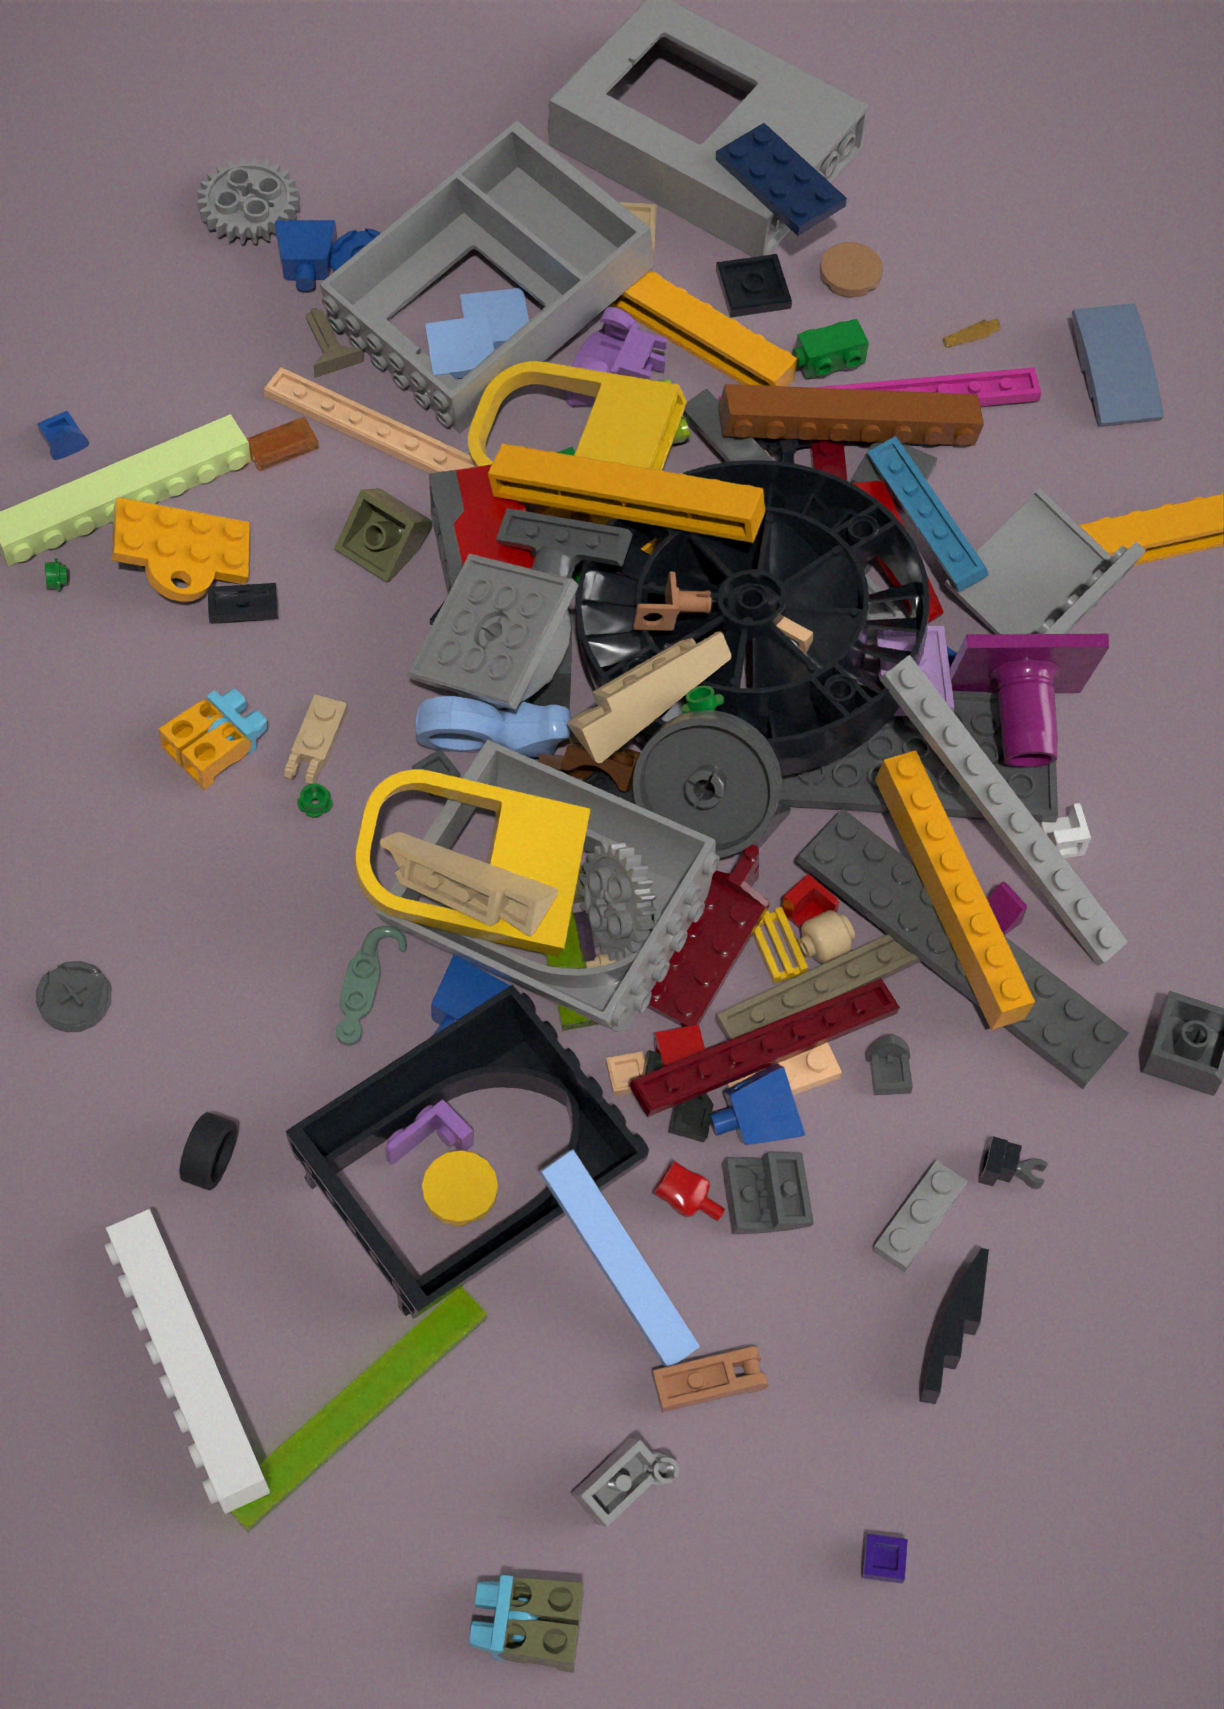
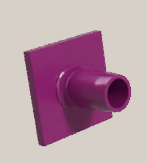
(1027, 675)

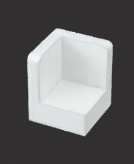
(1069, 833)

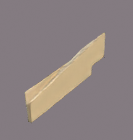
(646, 693)
(469, 884)

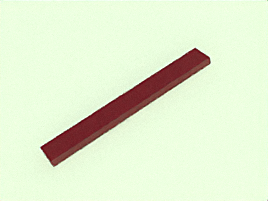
(763, 1047)

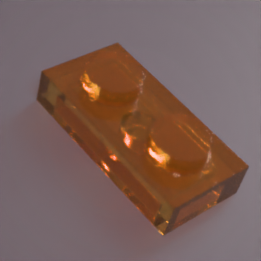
(282, 443)

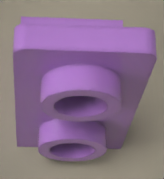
(449, 1126)

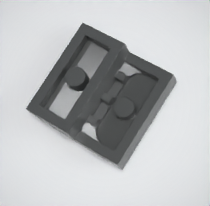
(767, 1193)

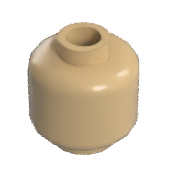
(826, 936)

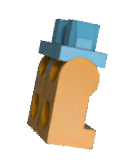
(212, 735)

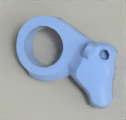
(466, 724)

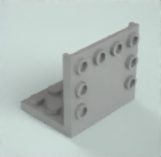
(1042, 572)

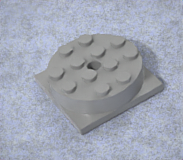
(497, 633)

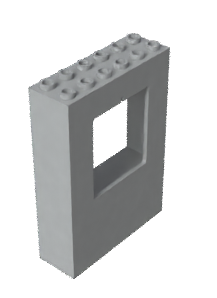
(675, 171)
(533, 222)

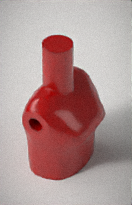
(686, 1192)

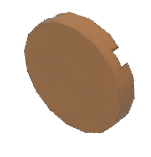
(851, 269)

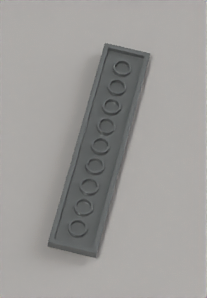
(892, 895)

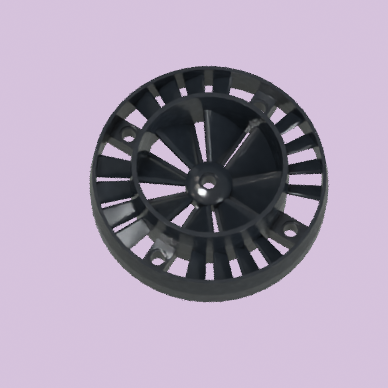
(789, 571)

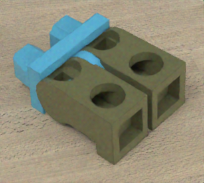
(532, 1622)

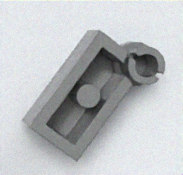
(623, 1480)

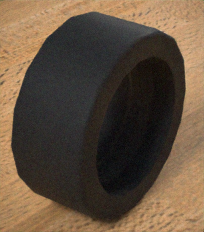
(208, 1151)

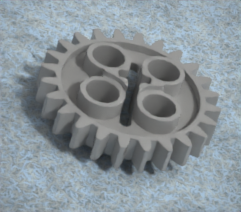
(247, 199)
(617, 899)

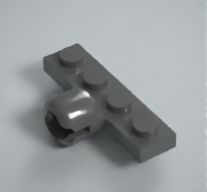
(563, 541)

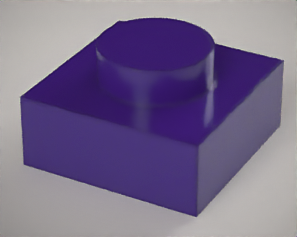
(885, 1558)

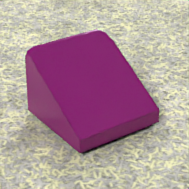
(1007, 907)

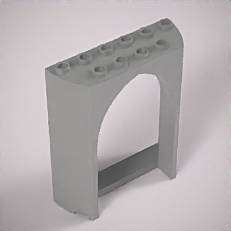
(677, 862)

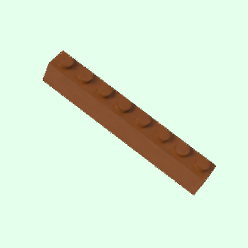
(849, 414)

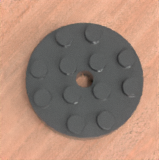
(743, 777)

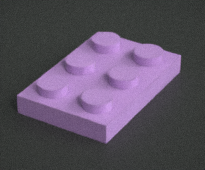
(933, 661)

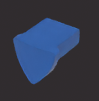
(62, 435)

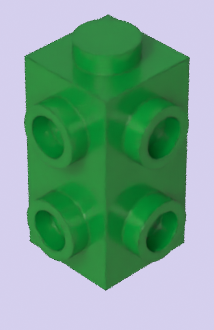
(831, 348)

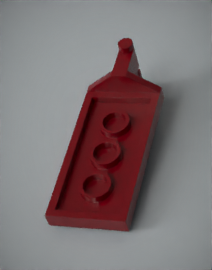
(712, 944)

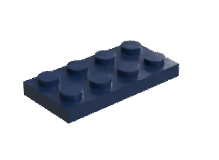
(781, 179)

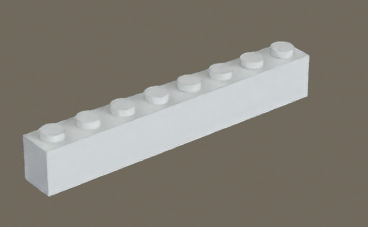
(188, 1363)

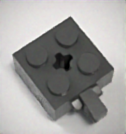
(1188, 1044)

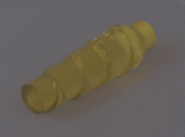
(974, 332)

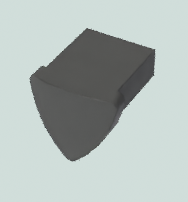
(890, 1066)

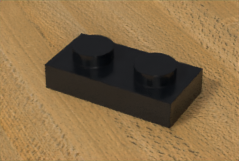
(242, 602)

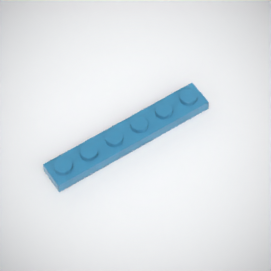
(927, 514)

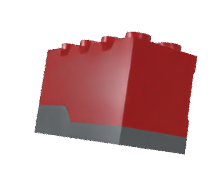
(469, 520)

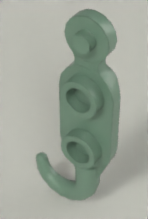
(362, 983)

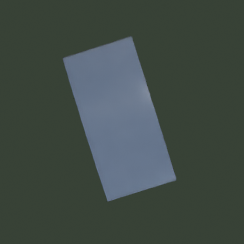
(1117, 365)

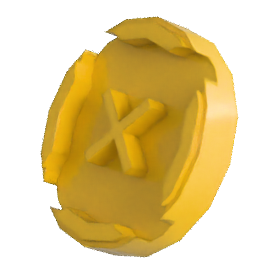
(460, 1188)

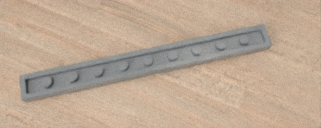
(1003, 810)

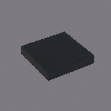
(753, 285)

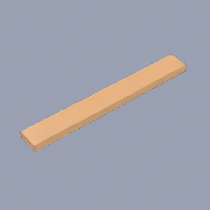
(364, 424)

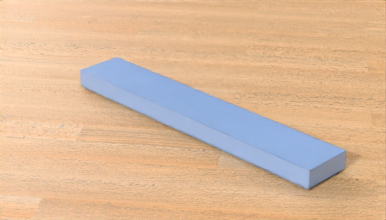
(619, 1259)

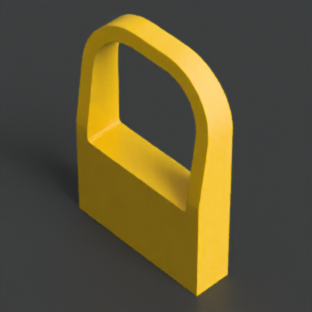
(628, 423)
(528, 837)

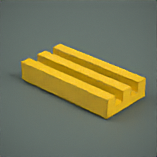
(797, 956)

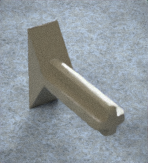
(334, 356)

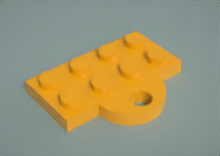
(180, 546)

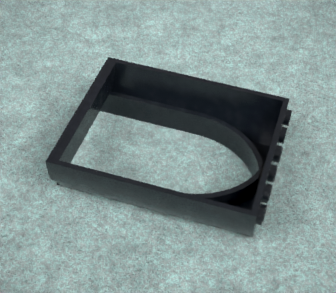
(487, 1048)

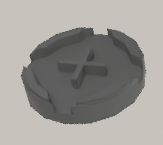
(73, 996)

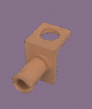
(676, 602)

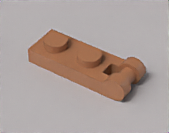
(708, 1379)

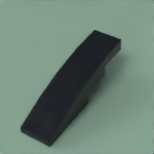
(960, 1318)

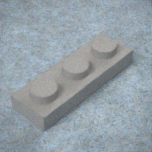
(920, 1216)

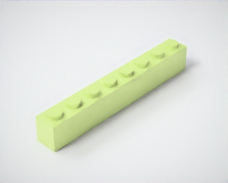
(145, 477)

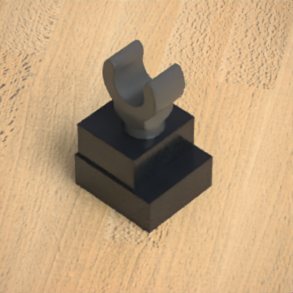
(1003, 1162)

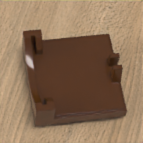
(618, 765)

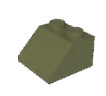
(382, 533)

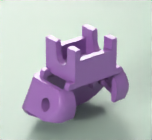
(618, 350)

